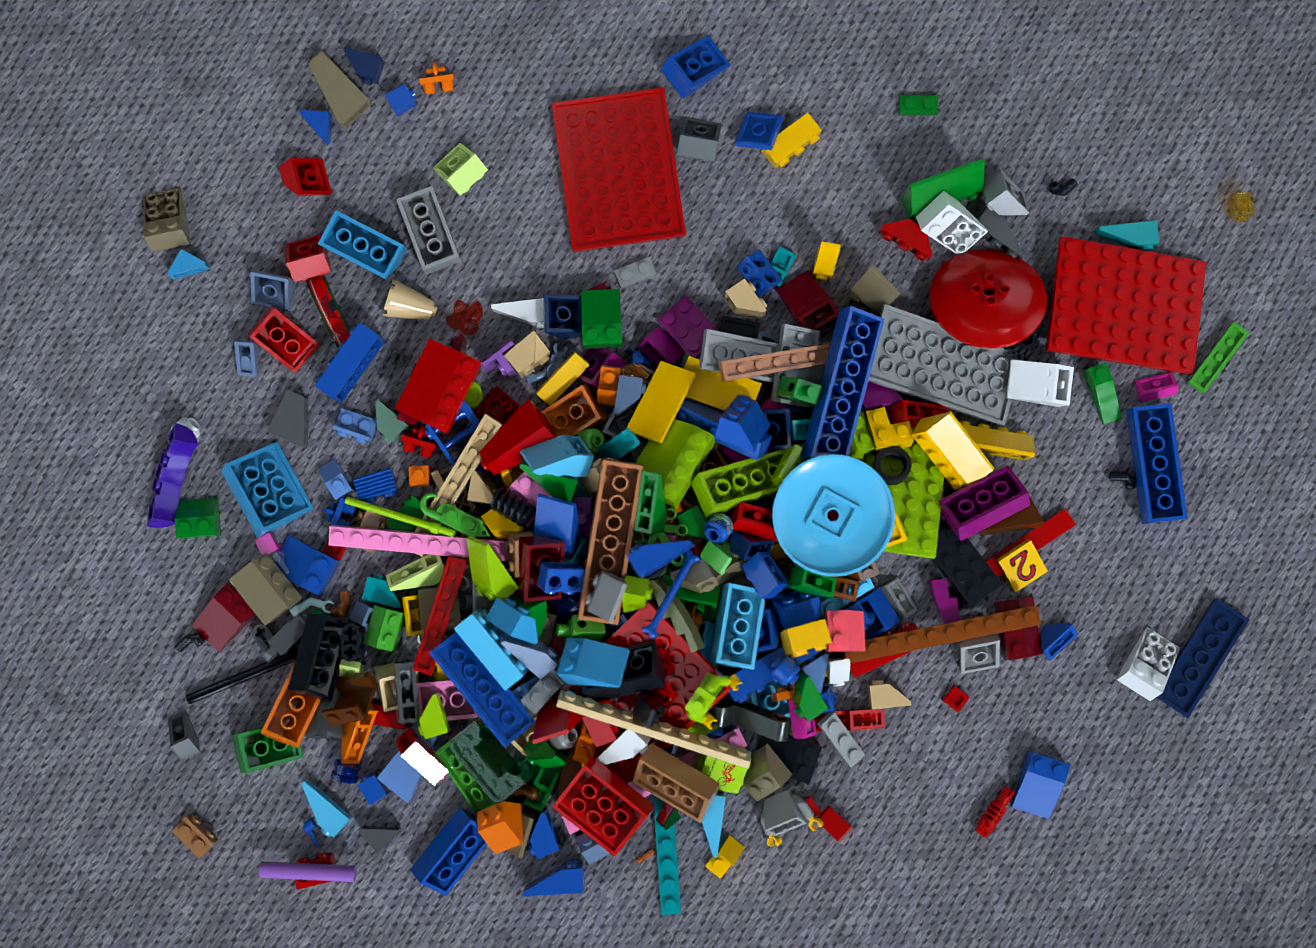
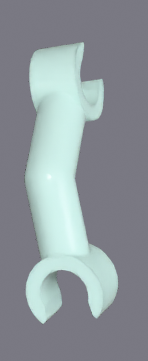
(298, 609)

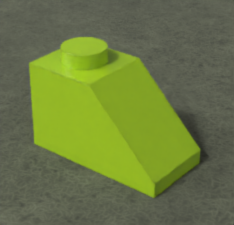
(636, 593)
(434, 719)

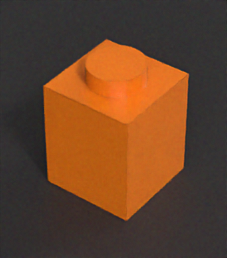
(420, 476)

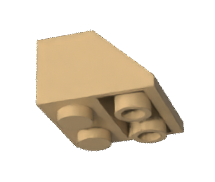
(744, 301)

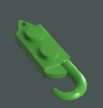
(454, 518)

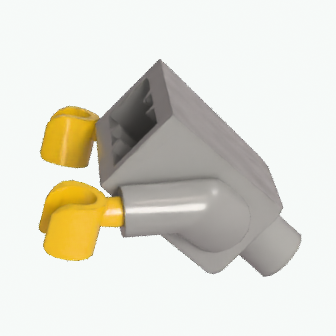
(784, 813)

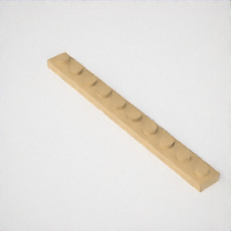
(660, 731)

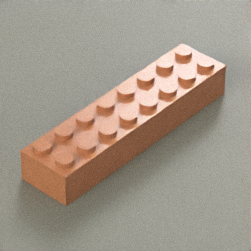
(611, 527)

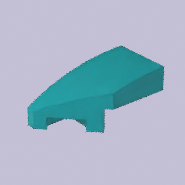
(782, 262)

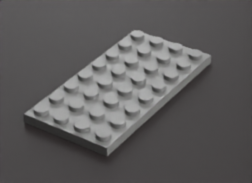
(935, 367)

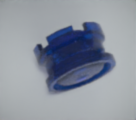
(345, 772)

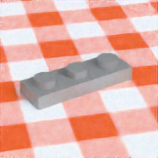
(841, 739)

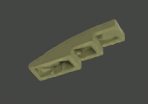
(679, 615)

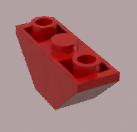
(908, 237)

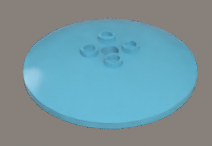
(863, 511)

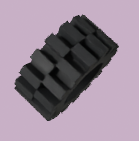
(1025, 349)

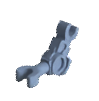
(555, 362)

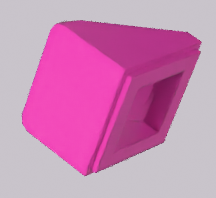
(267, 543)

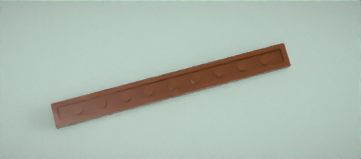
(947, 633)

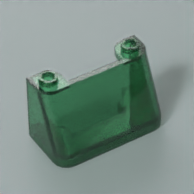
(490, 762)

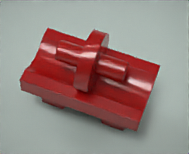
(412, 439)

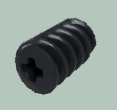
(511, 508)

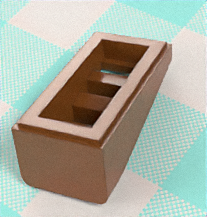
(854, 589)

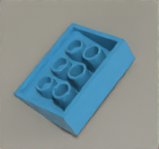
(266, 489)

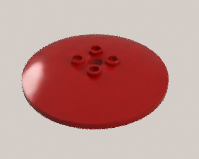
(984, 319)

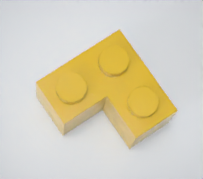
(887, 435)
(804, 637)

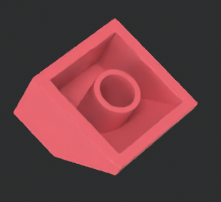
(845, 630)

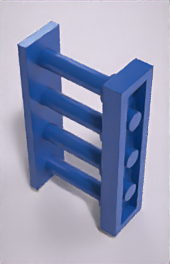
(465, 411)

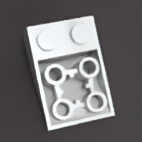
(950, 224)
(1040, 383)
(1149, 665)

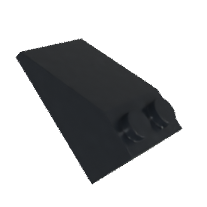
(796, 754)

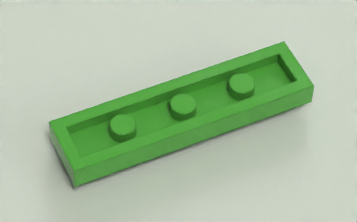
(1218, 357)

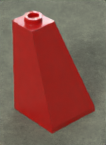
(521, 431)

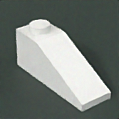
(525, 311)
(838, 671)
(625, 747)

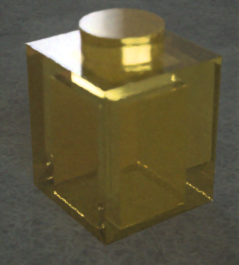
(1241, 206)

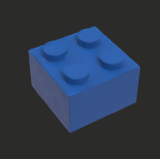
(795, 608)

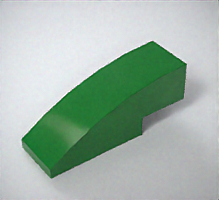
(544, 783)

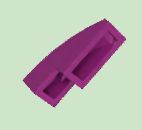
(945, 606)

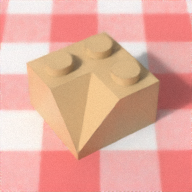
(528, 355)

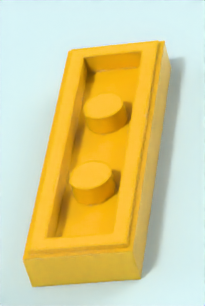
(562, 378)

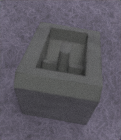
(378, 836)

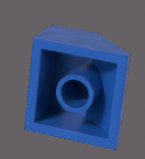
(878, 611)
(544, 837)

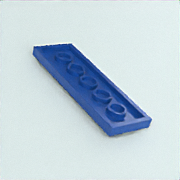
(493, 704)

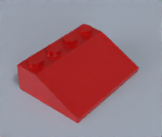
(438, 386)
(603, 806)

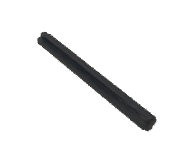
(240, 677)

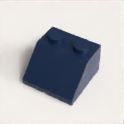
(562, 315)

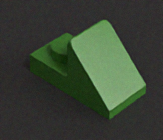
(717, 555)

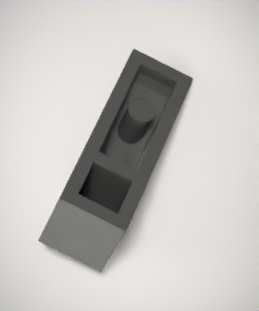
(406, 693)

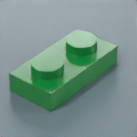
(918, 105)

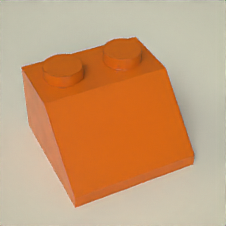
(501, 826)

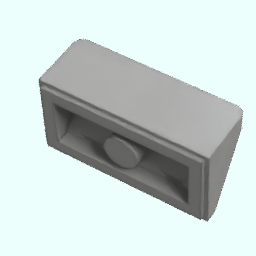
(899, 598)

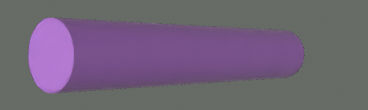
(308, 871)

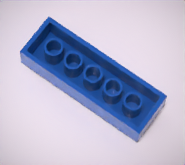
(1156, 463)

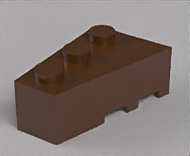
(1024, 519)

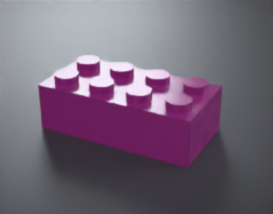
(984, 503)

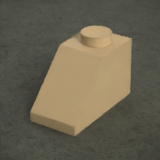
(885, 696)

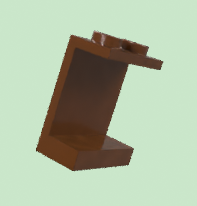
(354, 699)

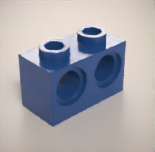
(759, 272)
(562, 572)

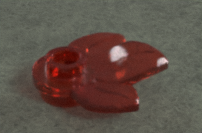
(465, 314)

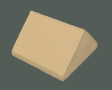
(481, 488)

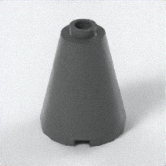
(319, 725)

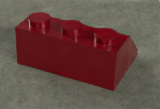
(531, 553)
(1019, 642)

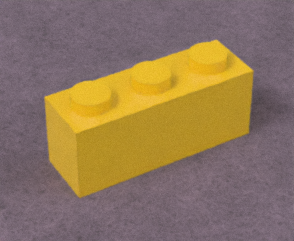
(793, 141)

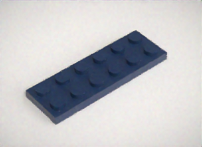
(1202, 657)

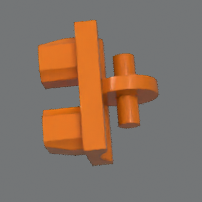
(428, 82)

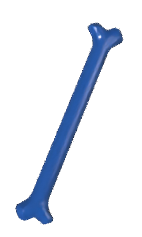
(651, 629)

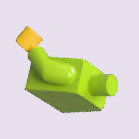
(705, 696)

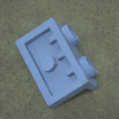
(355, 425)

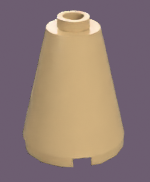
(408, 303)

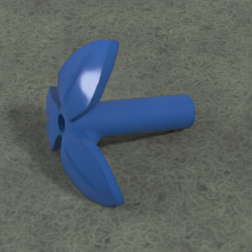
(638, 358)

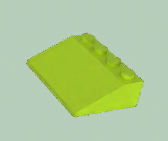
(677, 458)

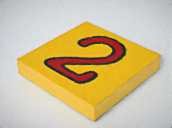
(1021, 565)

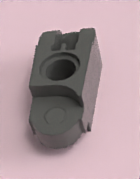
(285, 638)

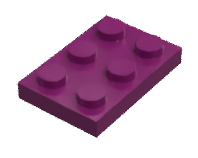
(686, 326)

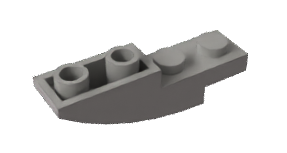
(542, 690)

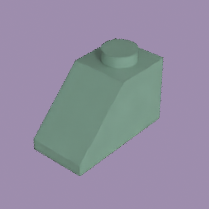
(389, 424)

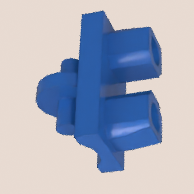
(342, 508)

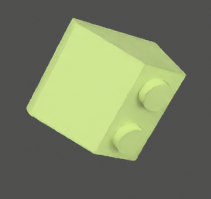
(460, 169)

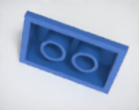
(742, 423)

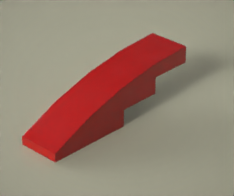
(857, 718)

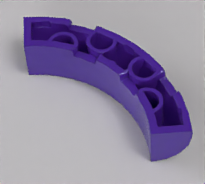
(170, 476)

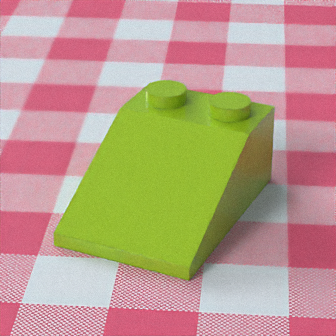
(488, 571)

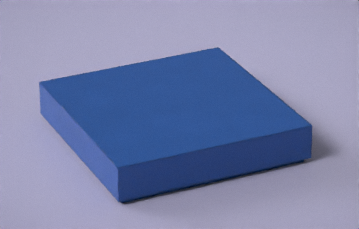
(759, 130)

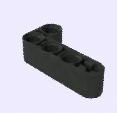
(751, 718)

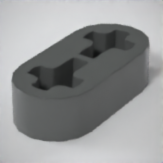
(262, 643)

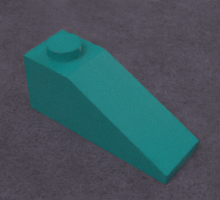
(1134, 235)

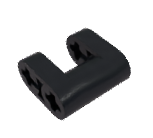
(358, 647)

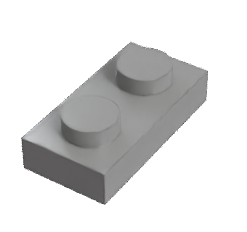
(635, 272)

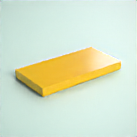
(711, 391)
(661, 402)

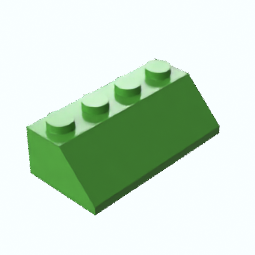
(464, 781)

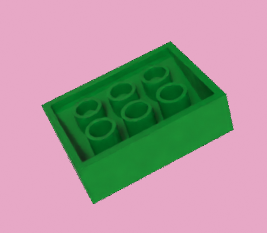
(961, 183)

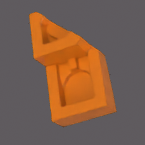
(584, 745)

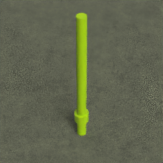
(434, 527)

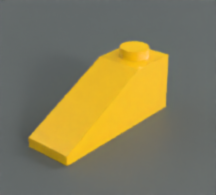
(825, 260)

